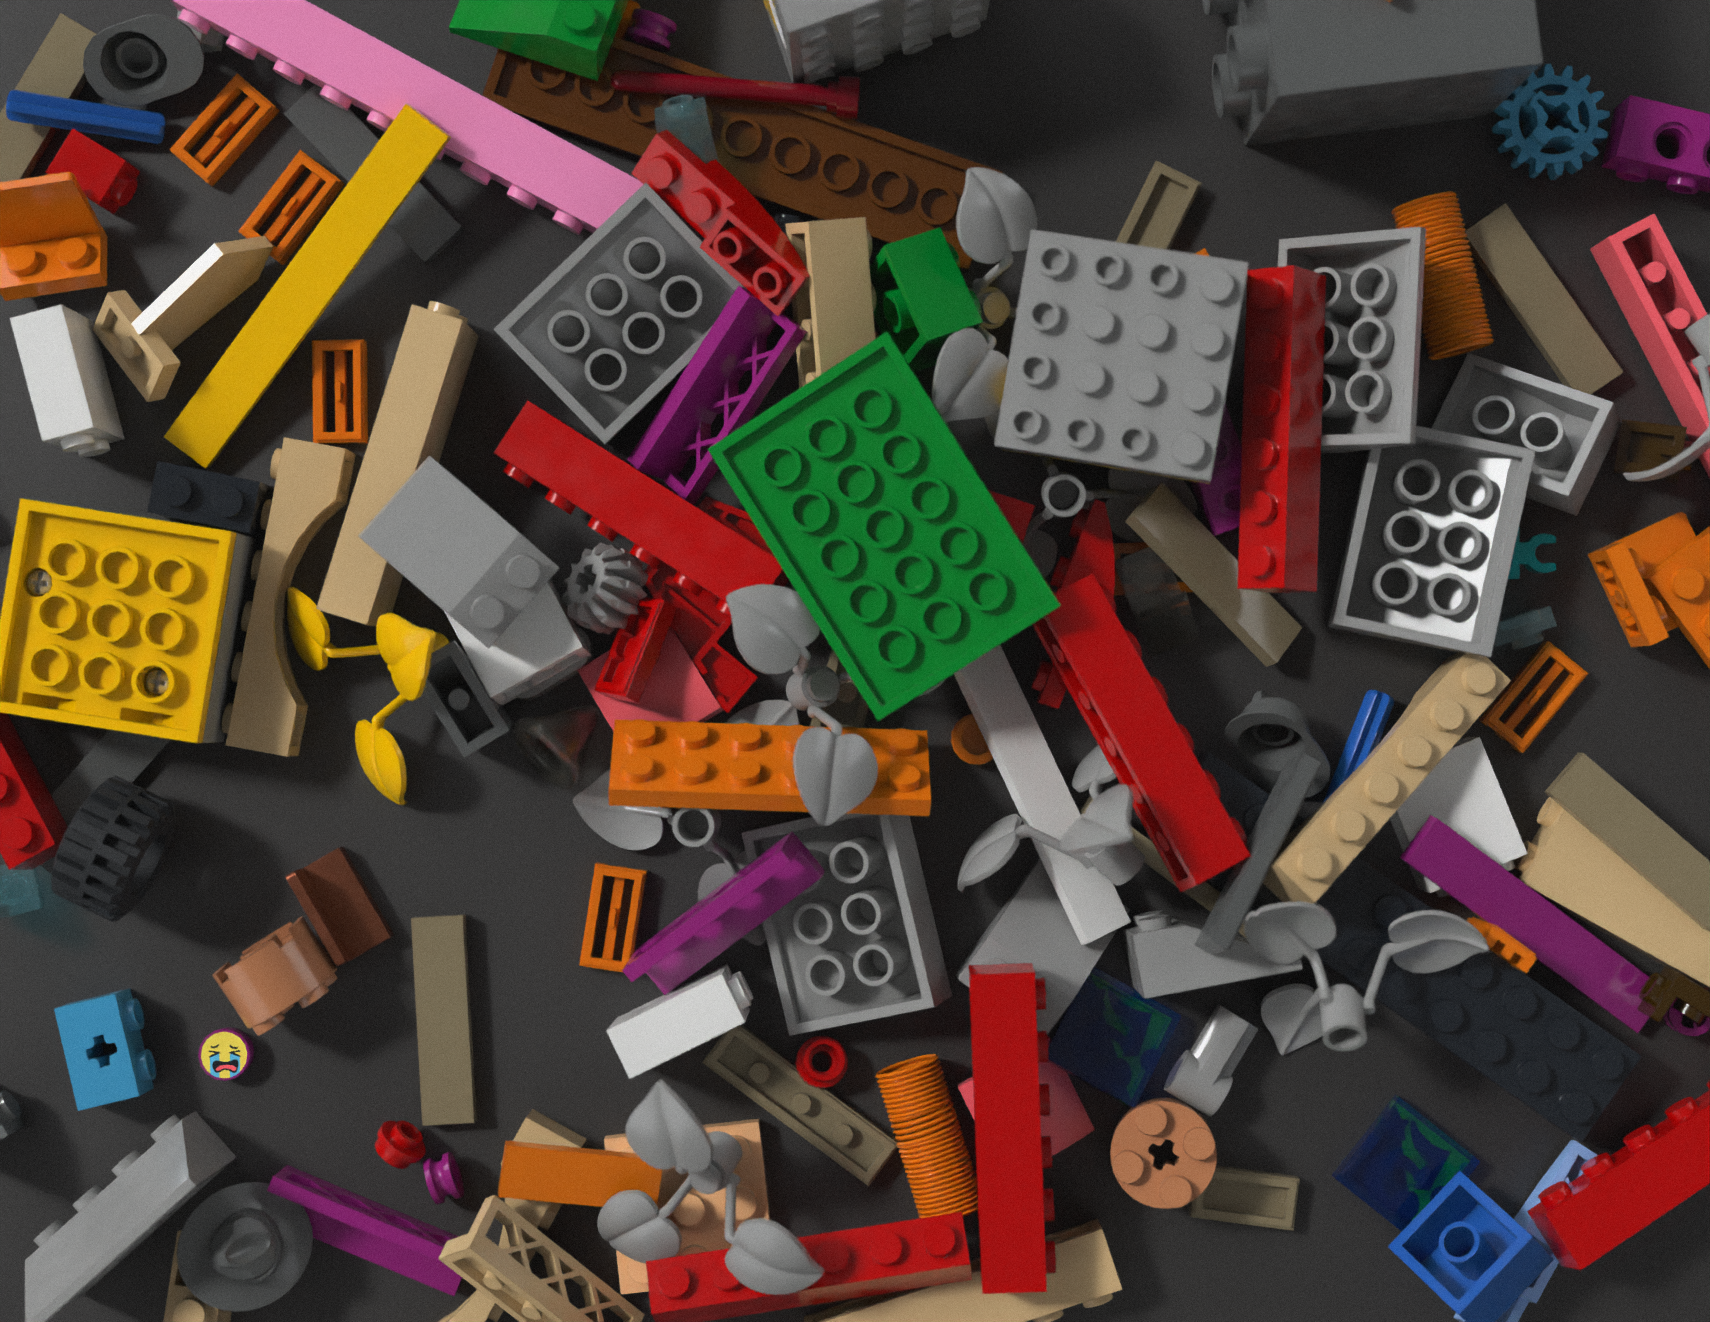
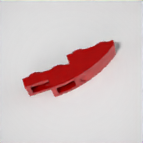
(731, 220)
(1091, 554)

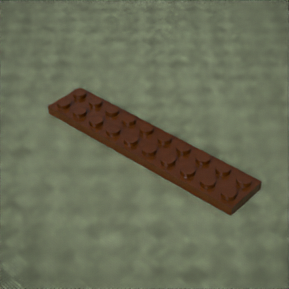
(776, 150)

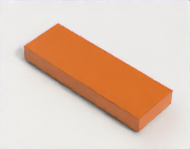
(573, 1174)

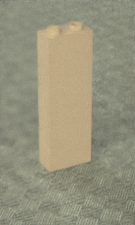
(407, 430)
(1600, 888)

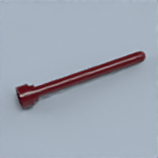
(837, 96)

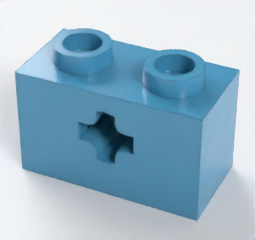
(101, 1076)

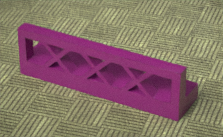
(712, 387)
(726, 914)
(370, 1229)

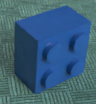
(1471, 1251)

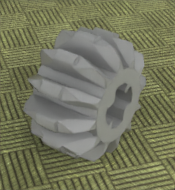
(604, 588)

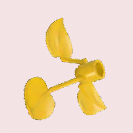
(408, 656)

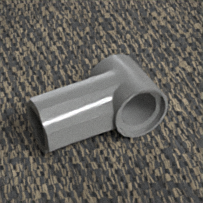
(1204, 1072)

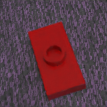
(636, 651)

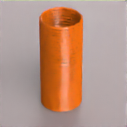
(1452, 300)
(934, 1156)

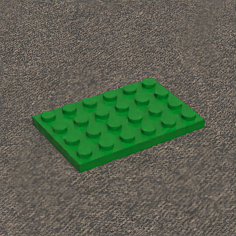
(884, 526)

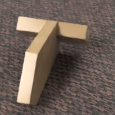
(145, 339)

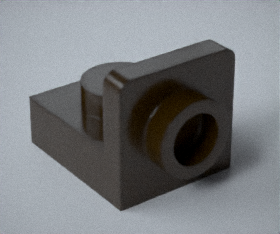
(1649, 445)
(1663, 988)

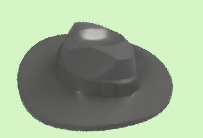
(244, 1247)

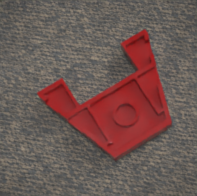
(700, 623)

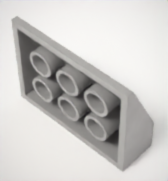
(621, 314)
(1368, 333)
(1432, 541)
(860, 935)
(121, 1215)

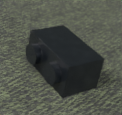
(208, 498)

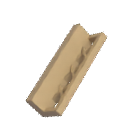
(512, 1283)

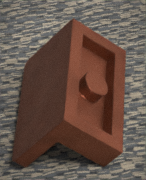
(339, 906)

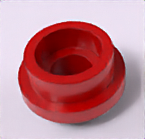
(837, 1062)
(400, 1144)

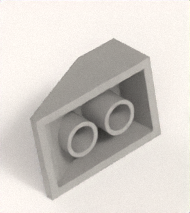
(1523, 410)
(458, 551)
(1038, 932)
(1168, 962)

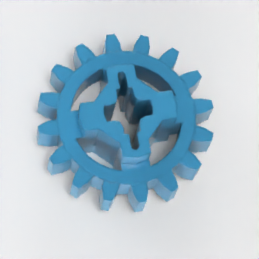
(1567, 131)

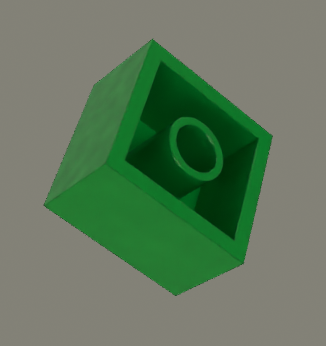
(922, 296)

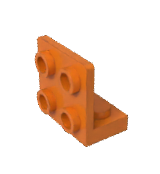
(49, 238)
(1621, 571)

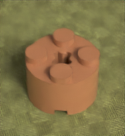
(276, 974)
(1172, 1182)

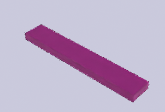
(1529, 918)

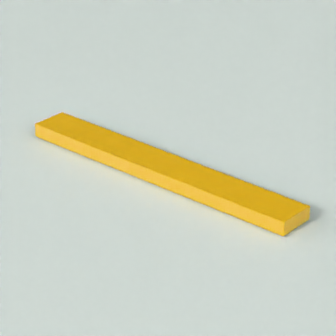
(308, 285)

